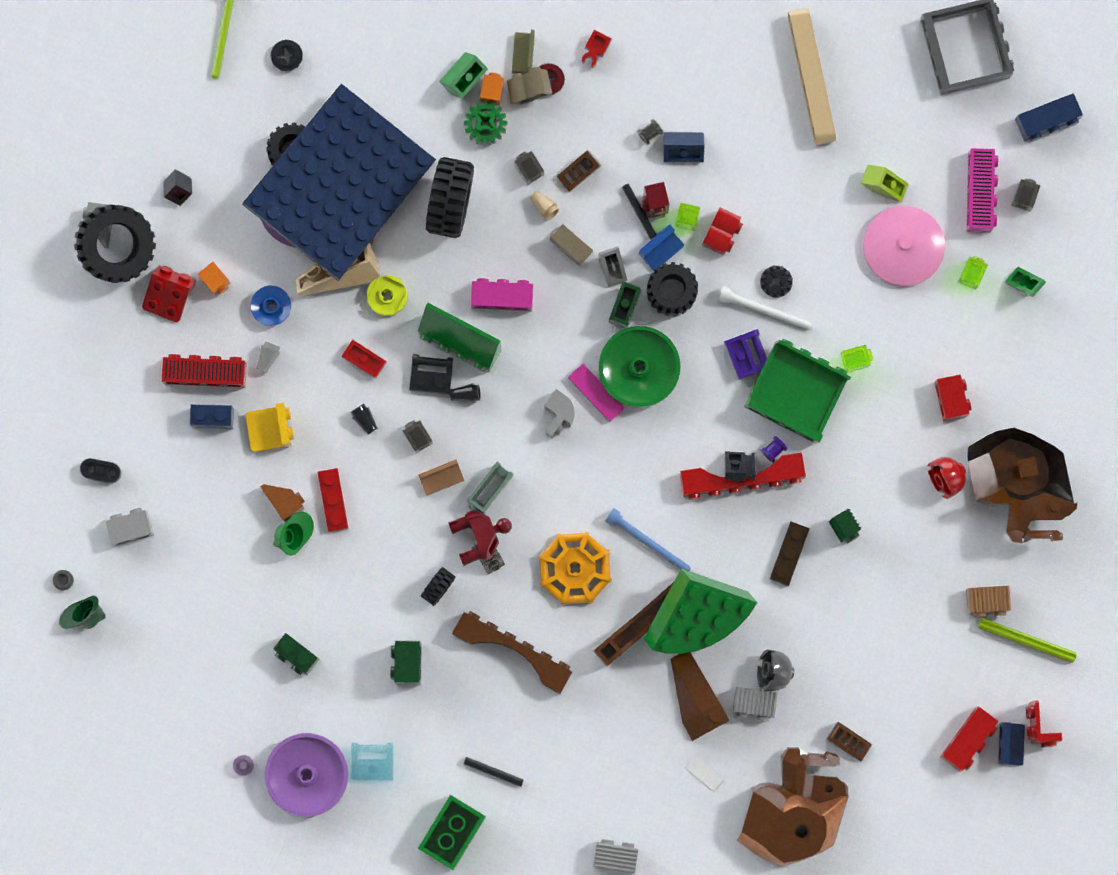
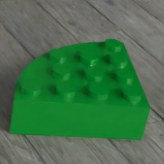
(697, 614)

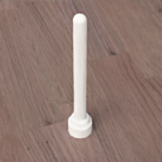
(728, 296)

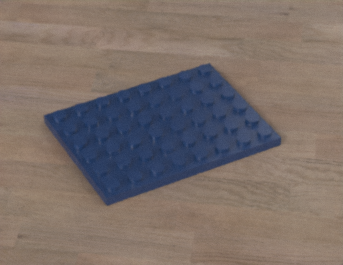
(339, 182)

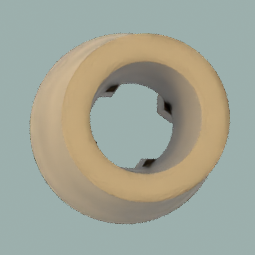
(545, 206)

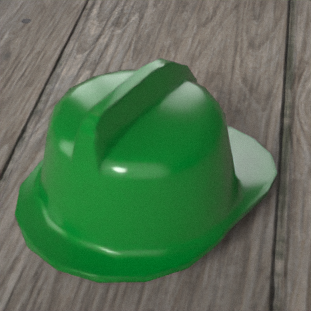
(294, 533)

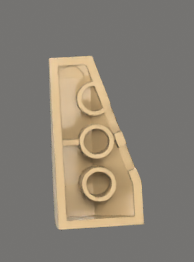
(360, 272)

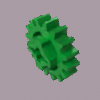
(491, 129)

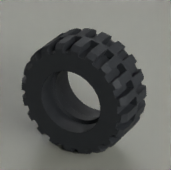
(449, 197)
(87, 243)

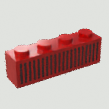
(204, 372)

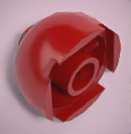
(947, 476)

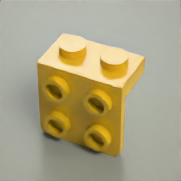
(269, 428)

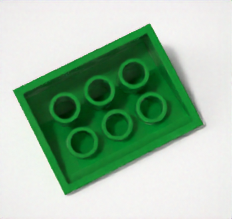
(459, 337)

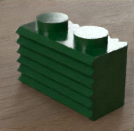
(624, 305)
(845, 526)

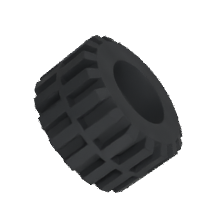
(279, 138)
(676, 272)

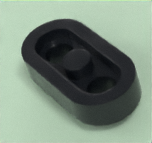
(101, 470)

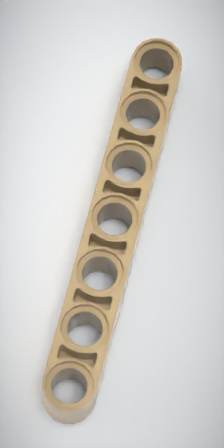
(811, 76)

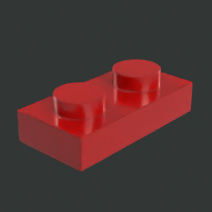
(364, 359)

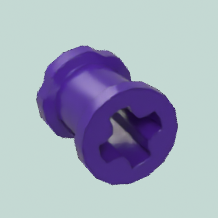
(774, 449)

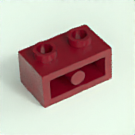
(655, 200)

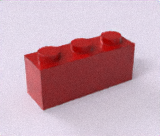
(970, 739)

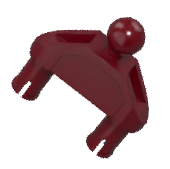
(484, 534)

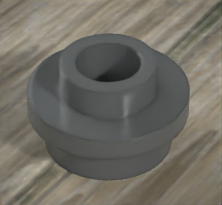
(58, 575)

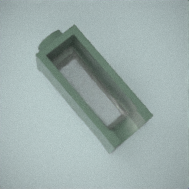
(489, 488)

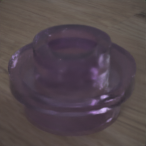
(236, 765)

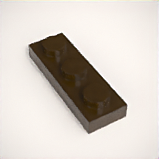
(789, 553)

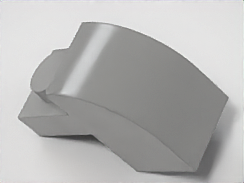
(563, 409)

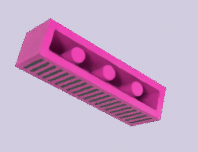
(981, 190)

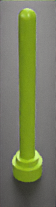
(222, 39)

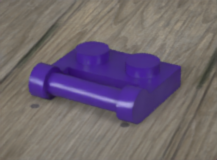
(741, 355)

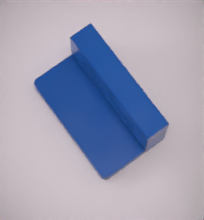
(661, 248)

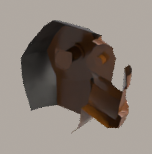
(1025, 474)

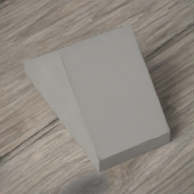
(612, 266)

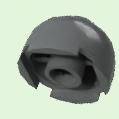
(775, 671)

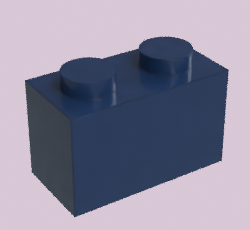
(212, 416)

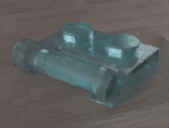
(372, 768)

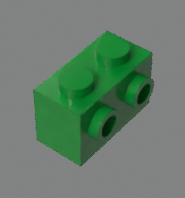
(463, 75)

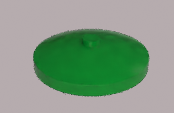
(639, 366)

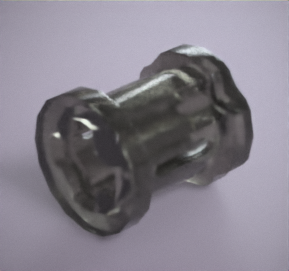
(650, 132)

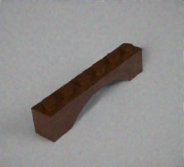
(474, 631)
(631, 631)

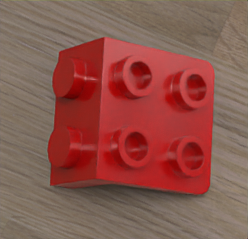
(168, 293)
(1034, 731)

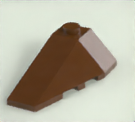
(697, 701)

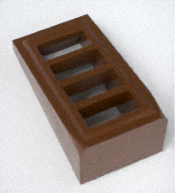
(596, 165)
(831, 738)

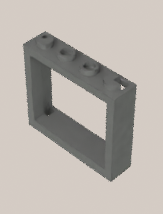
(997, 29)

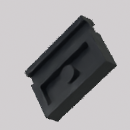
(739, 466)

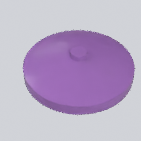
(306, 774)

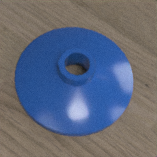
(266, 296)

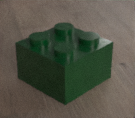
(407, 662)

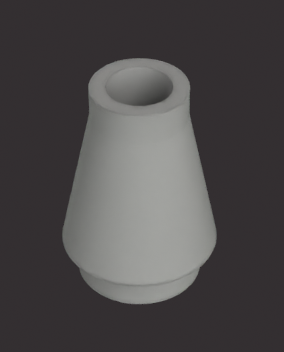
(267, 356)

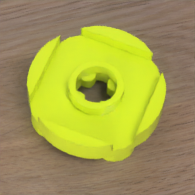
(385, 284)

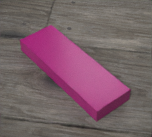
(595, 392)

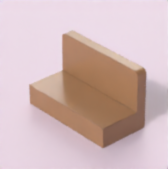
(441, 477)

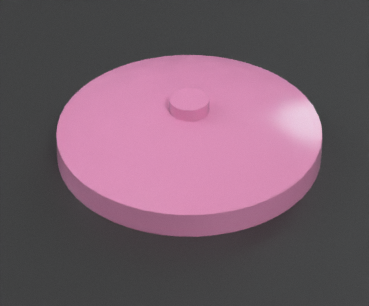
(904, 246)

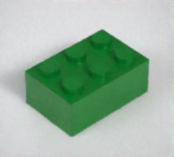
(451, 832)

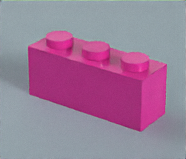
(502, 295)

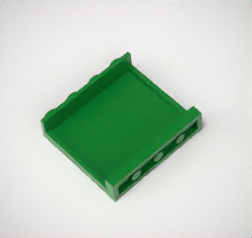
(797, 390)

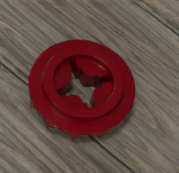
(554, 71)

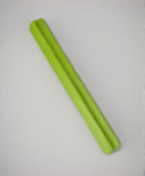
(1027, 640)

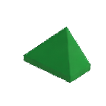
(1025, 281)

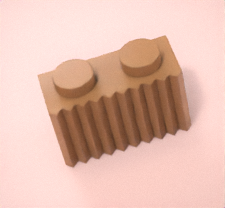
(988, 600)

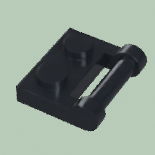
(431, 381)

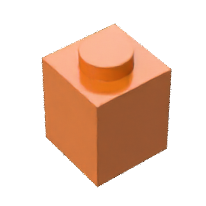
(492, 88)
(214, 279)

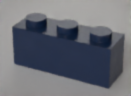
(1049, 118)

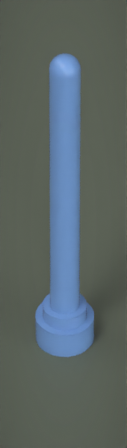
(616, 519)

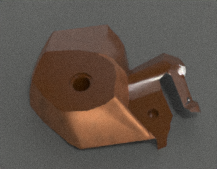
(800, 815)

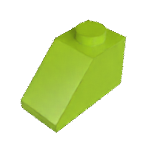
(884, 182)

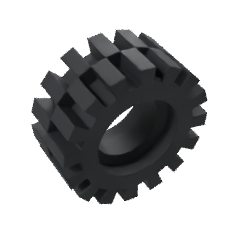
(438, 586)

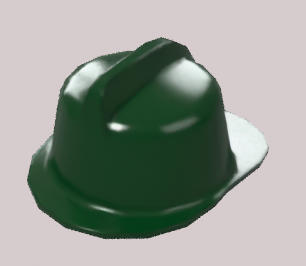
(83, 614)

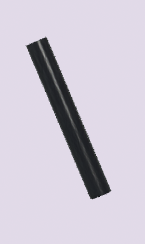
(639, 211)
(493, 771)

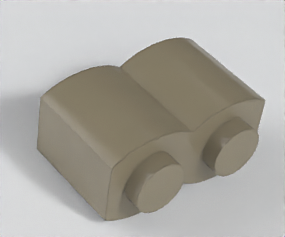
(529, 86)

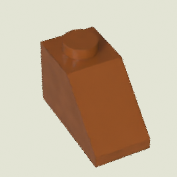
(284, 500)

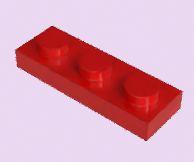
(333, 500)

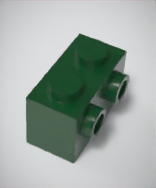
(295, 653)

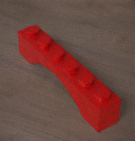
(699, 482)

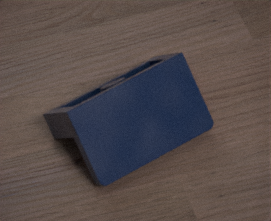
(683, 147)
(1011, 744)

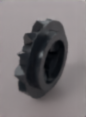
(292, 48)
(775, 290)

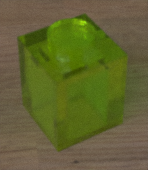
(687, 216)
(973, 272)
(856, 358)

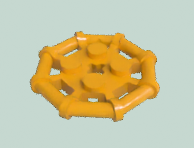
(574, 556)

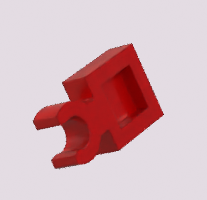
(596, 45)

